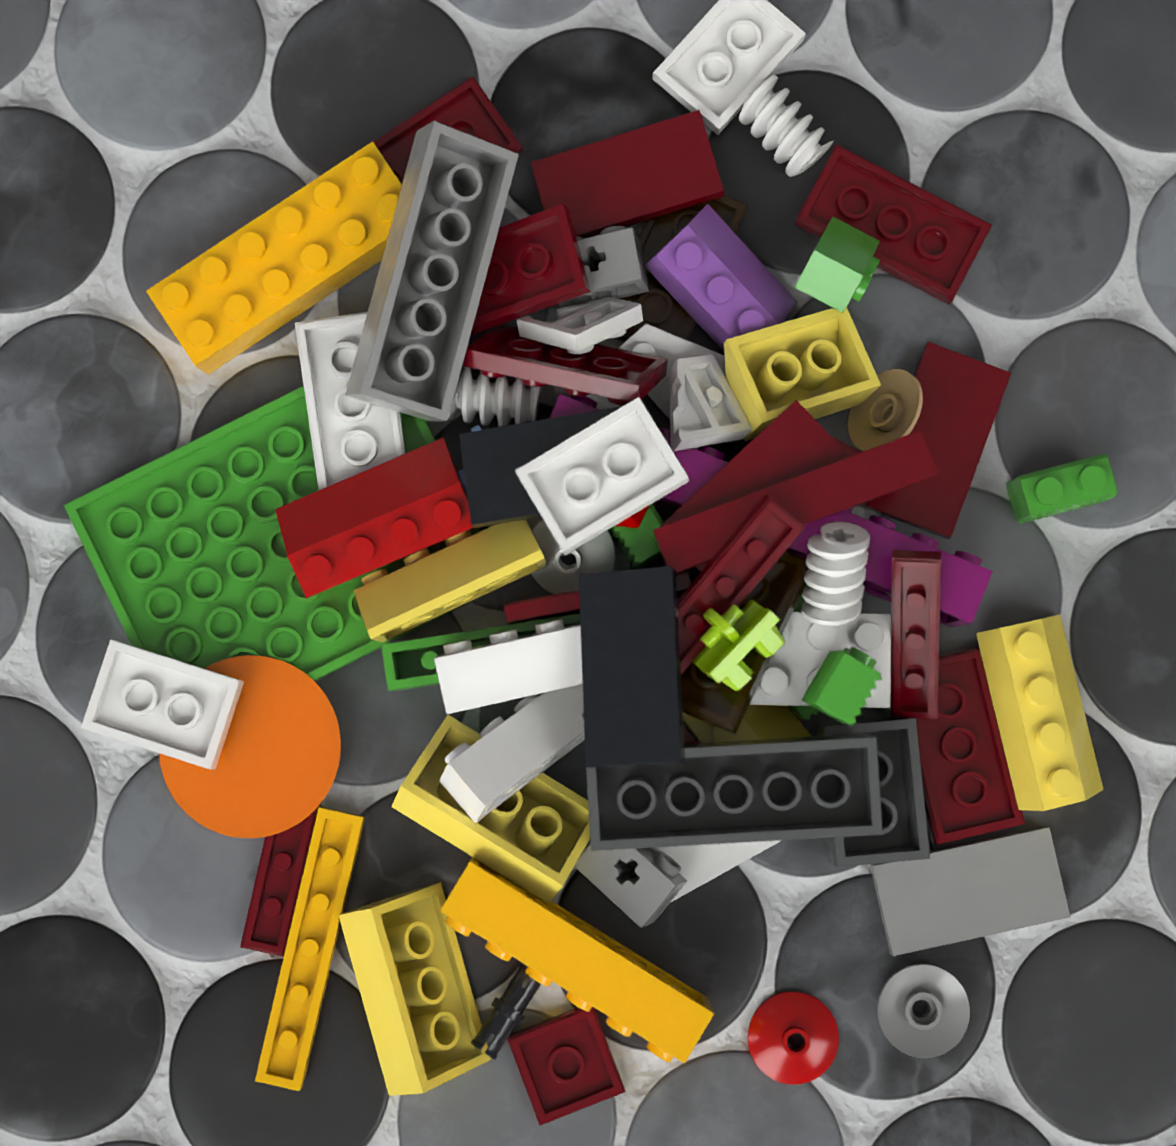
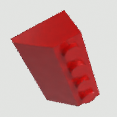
(374, 517)

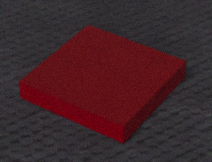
(565, 1064)

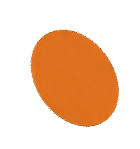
(274, 757)

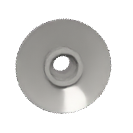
(939, 1026)

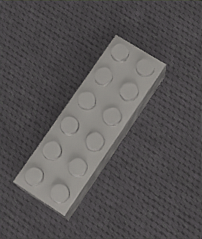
(432, 273)

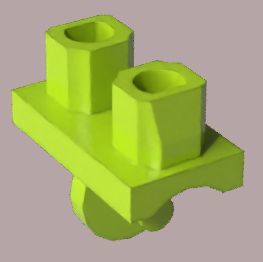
(733, 638)

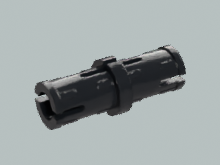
(506, 1013)

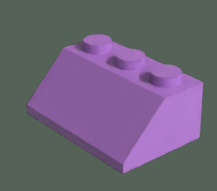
(719, 279)

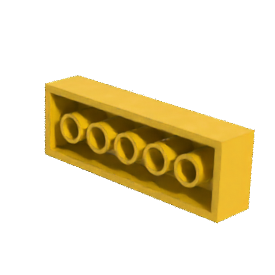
(281, 261)
(580, 960)

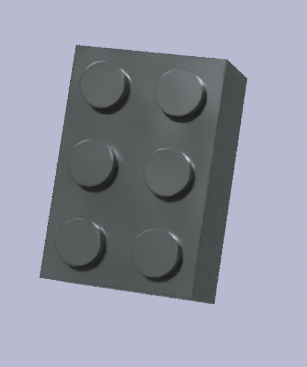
(900, 796)

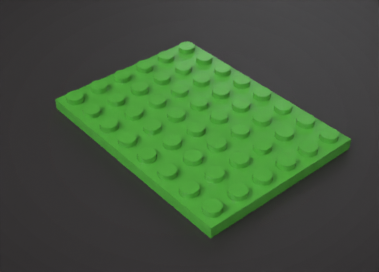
(200, 553)

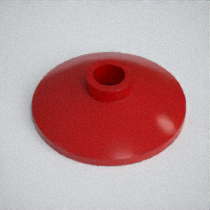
(778, 1019)

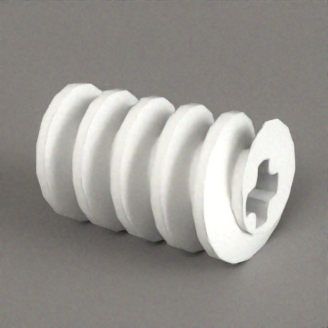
(782, 128)
(494, 399)
(835, 575)

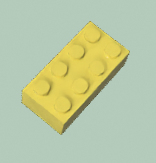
(527, 838)

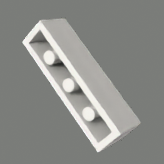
(510, 666)
(514, 750)

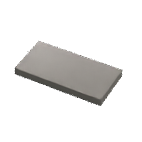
(970, 891)

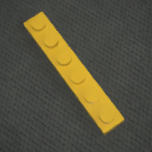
(310, 949)

